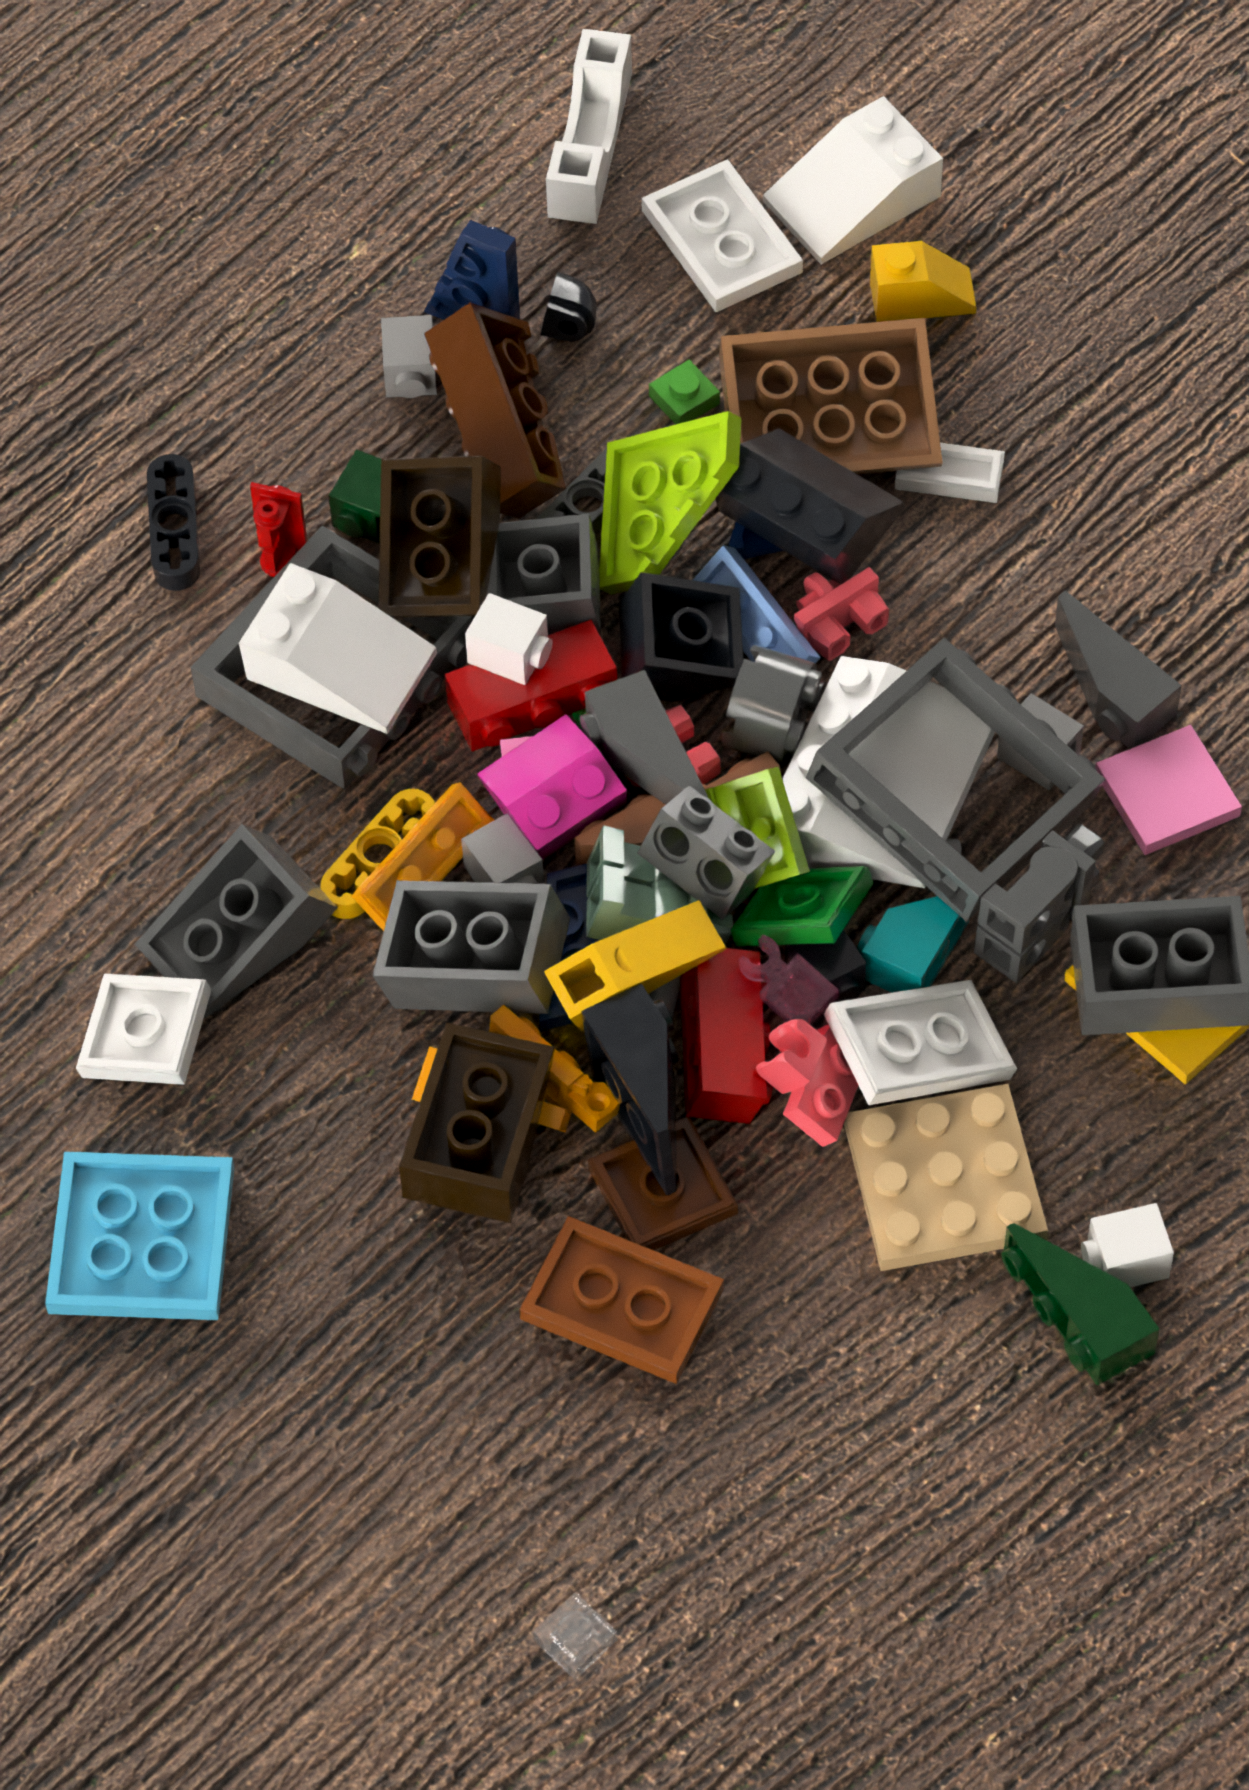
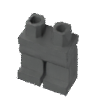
(1035, 912)

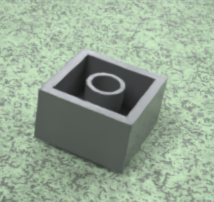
(549, 569)

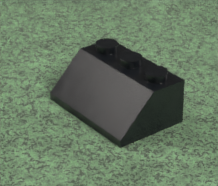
(807, 504)

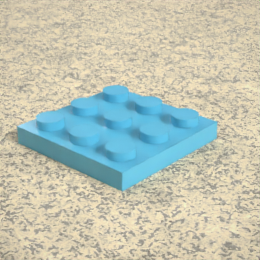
(140, 1236)

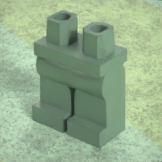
(630, 890)

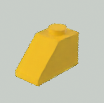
(918, 282)

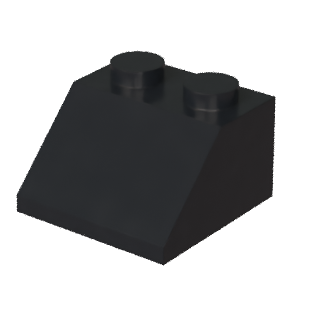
(681, 635)

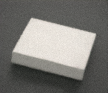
(144, 1029)

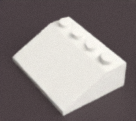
(920, 754)

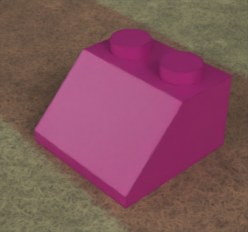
(554, 786)

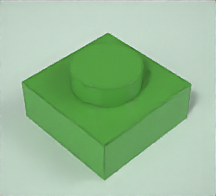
(684, 393)

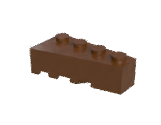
(496, 404)

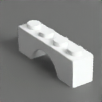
(597, 103)

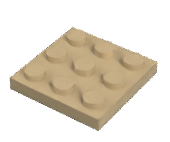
(943, 1176)

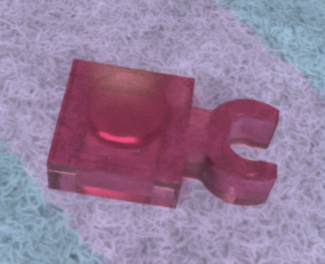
(792, 988)

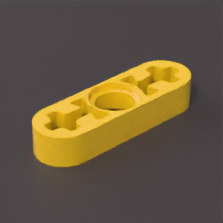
(380, 830)

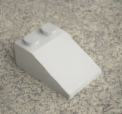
(857, 181)
(334, 650)

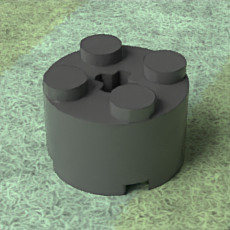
(772, 704)

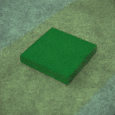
(804, 907)

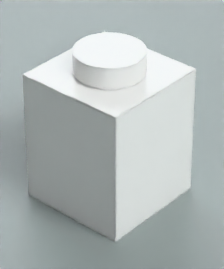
(508, 639)
(1130, 1245)

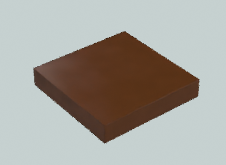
(641, 1204)

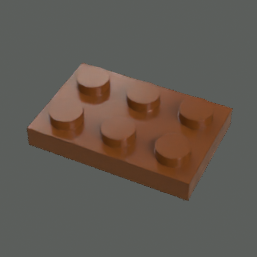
(622, 1299)

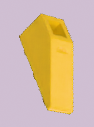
(642, 954)

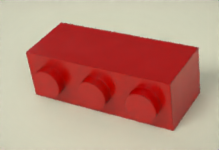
(498, 708)
(723, 1039)

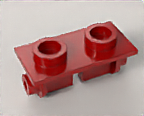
(278, 525)

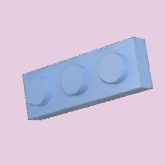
(761, 616)

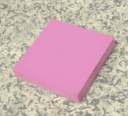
(1168, 789)

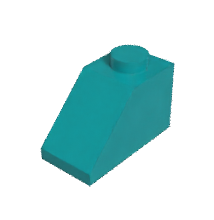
(910, 944)

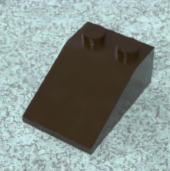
(437, 534)
(476, 1123)

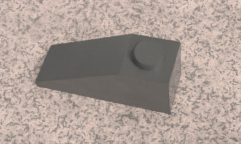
(1121, 685)
(639, 737)

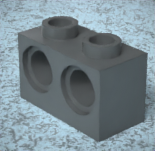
(705, 852)

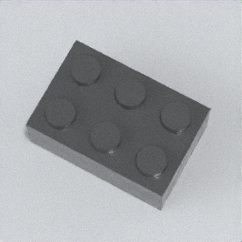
(471, 946)
(1161, 965)

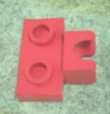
(816, 1076)

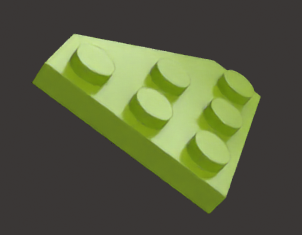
(659, 491)

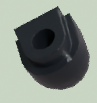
(569, 310)

